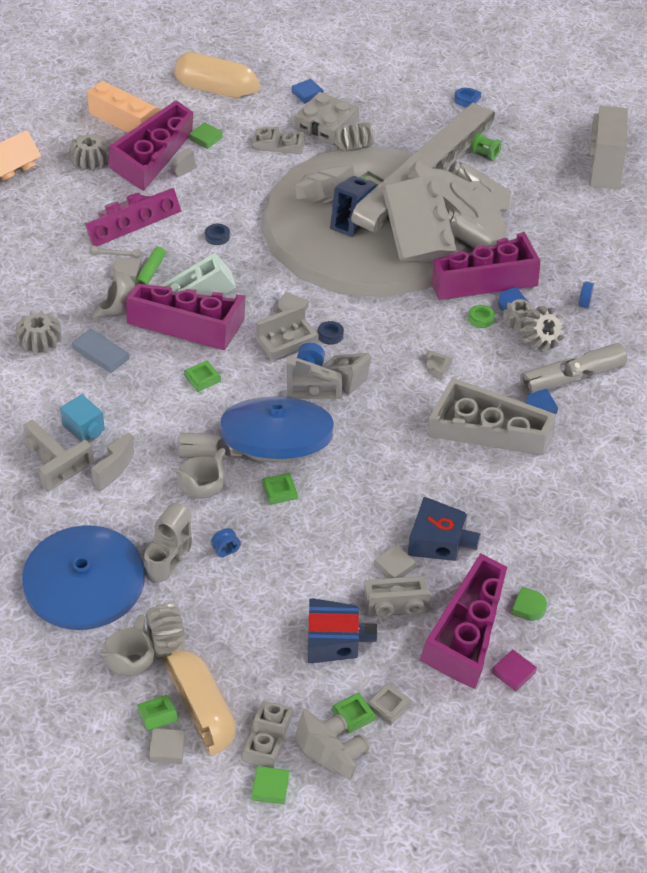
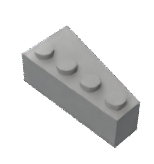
(608, 146)
(490, 420)

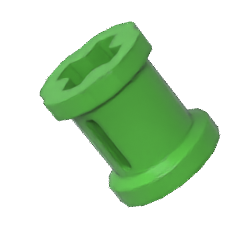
(493, 150)

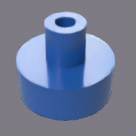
(311, 353)

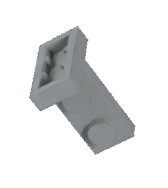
(58, 463)

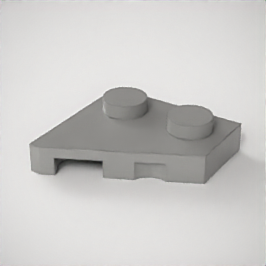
(312, 381)

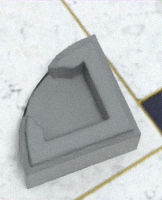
(437, 364)

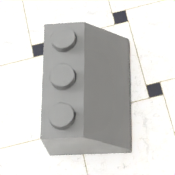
(419, 219)

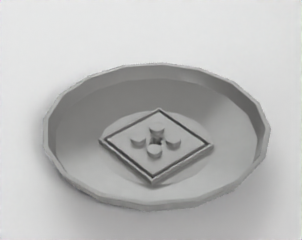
(355, 265)

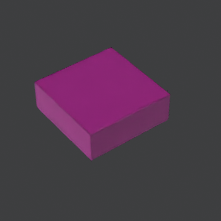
(514, 670)

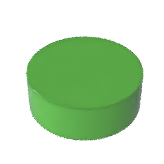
(481, 316)

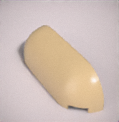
(215, 75)
(202, 699)

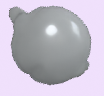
(116, 295)
(201, 475)
(129, 650)

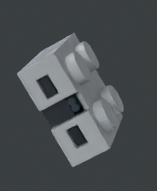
(324, 115)

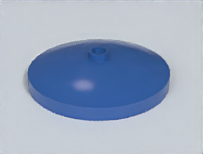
(276, 427)
(83, 577)

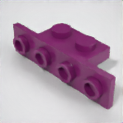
(131, 215)

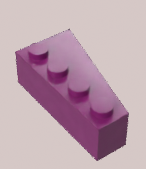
(151, 145)
(487, 269)
(186, 314)
(464, 629)

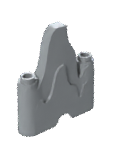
(471, 202)

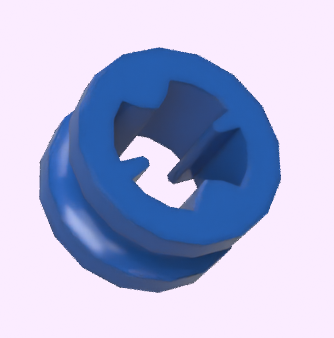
(225, 542)

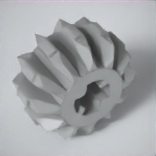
(354, 136)
(89, 151)
(542, 328)
(38, 331)
(165, 629)

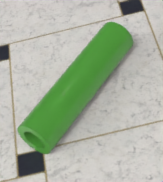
(150, 266)

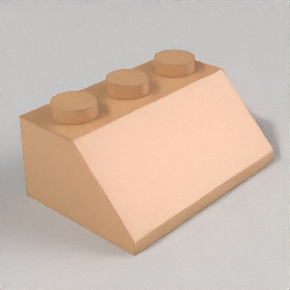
(118, 106)
(17, 153)

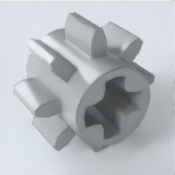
(515, 312)

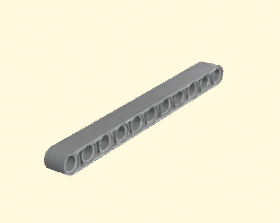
(436, 153)

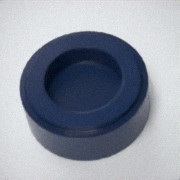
(217, 234)
(330, 332)

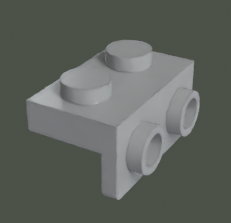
(284, 332)
(397, 596)

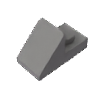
(353, 369)

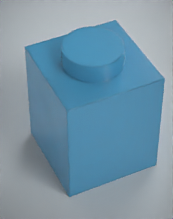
(82, 418)

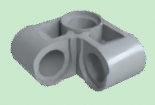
(169, 543)

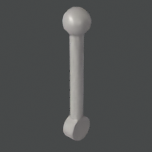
(94, 250)

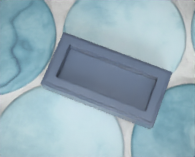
(100, 350)

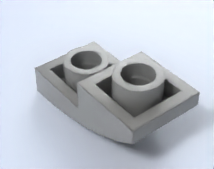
(271, 140)
(119, 456)
(267, 734)

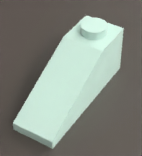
(204, 277)

